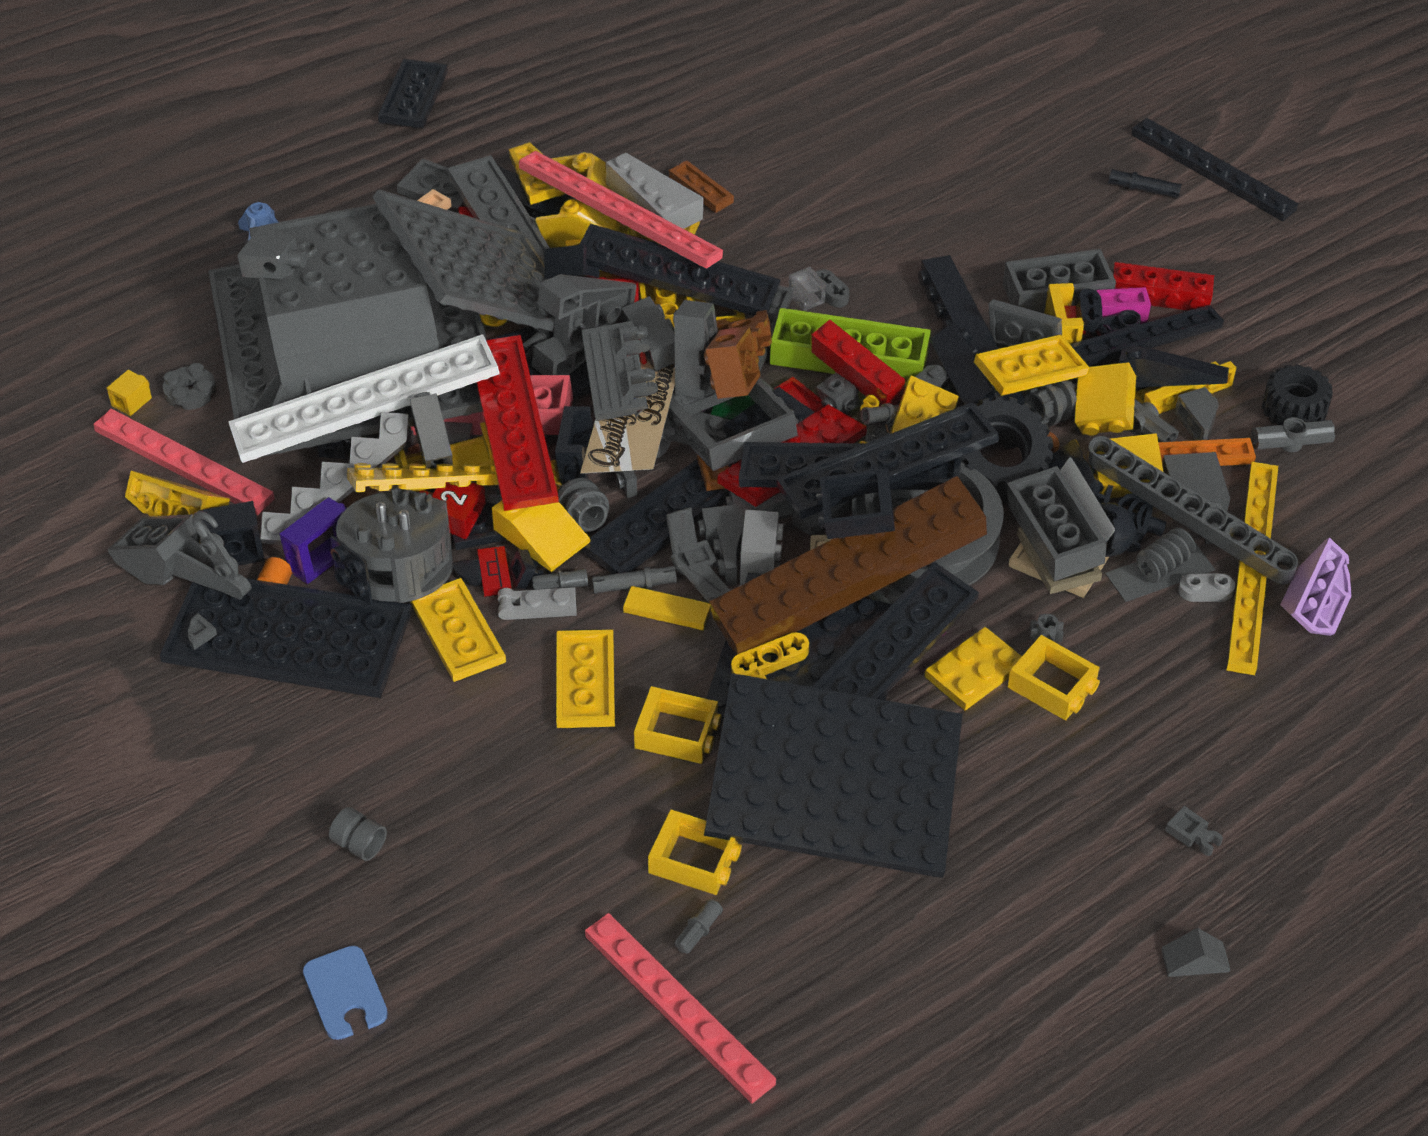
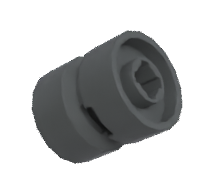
(357, 833)

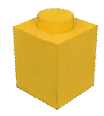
(129, 392)

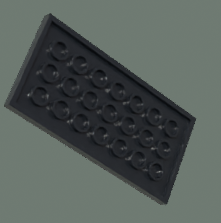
(293, 636)

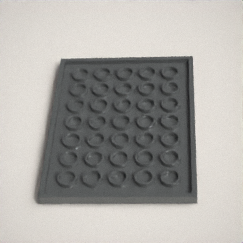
(470, 260)

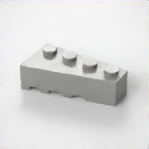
(653, 191)

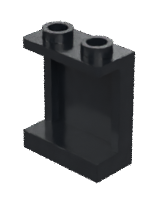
(572, 438)

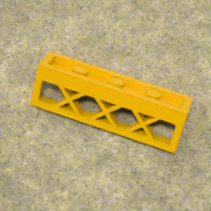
(1166, 397)

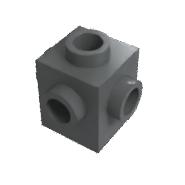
(838, 393)

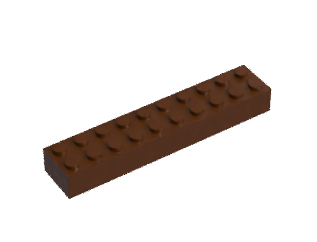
(848, 568)

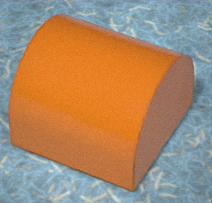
(275, 571)

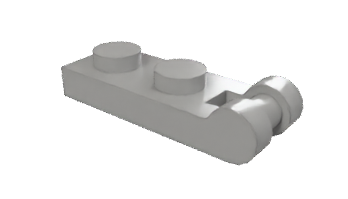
(536, 603)

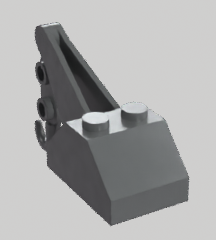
(171, 546)

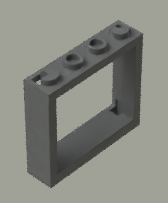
(731, 449)

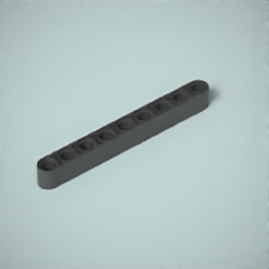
(1195, 520)

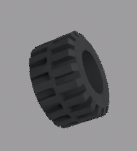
(1297, 393)

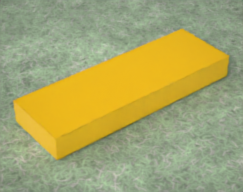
(667, 608)

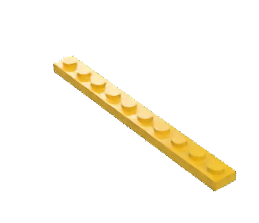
(1250, 583)

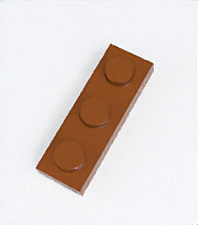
(713, 194)

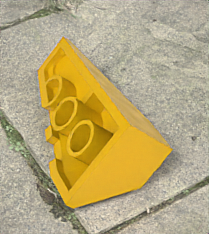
(166, 498)

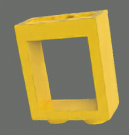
(1045, 695)
(680, 705)
(693, 828)

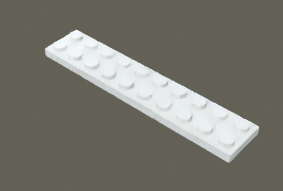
(362, 398)

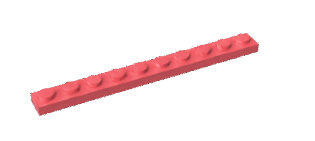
(621, 209)

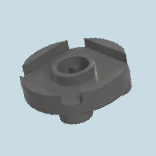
(176, 386)

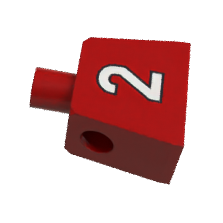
(463, 506)

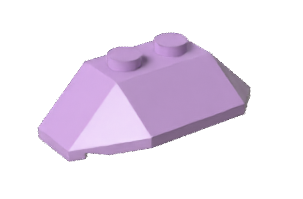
(1320, 590)

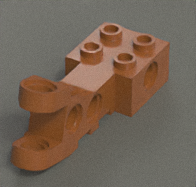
(735, 354)

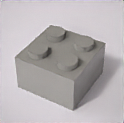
(760, 543)

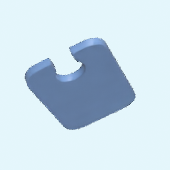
(341, 984)

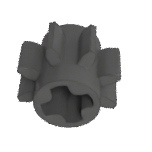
(1047, 626)

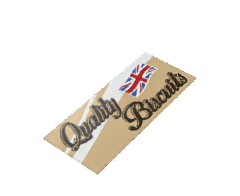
(629, 441)

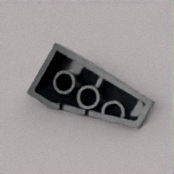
(1162, 368)

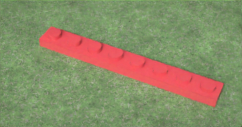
(182, 460)
(681, 1008)

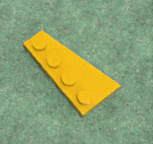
(535, 189)

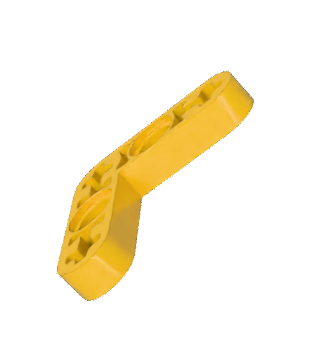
(775, 646)

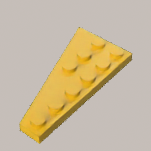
(417, 476)

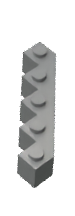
(334, 475)

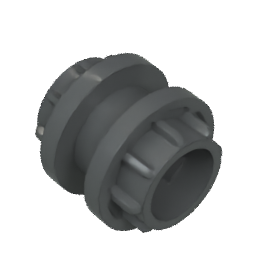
(1053, 401)
(584, 503)

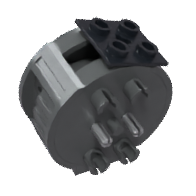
(393, 546)

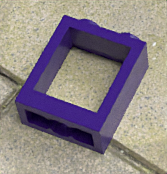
(297, 536)

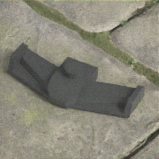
(693, 558)

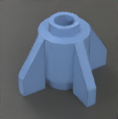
(256, 215)

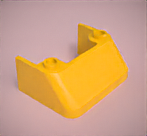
(575, 215)

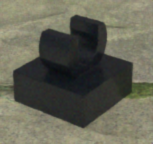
(523, 569)

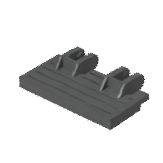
(615, 375)

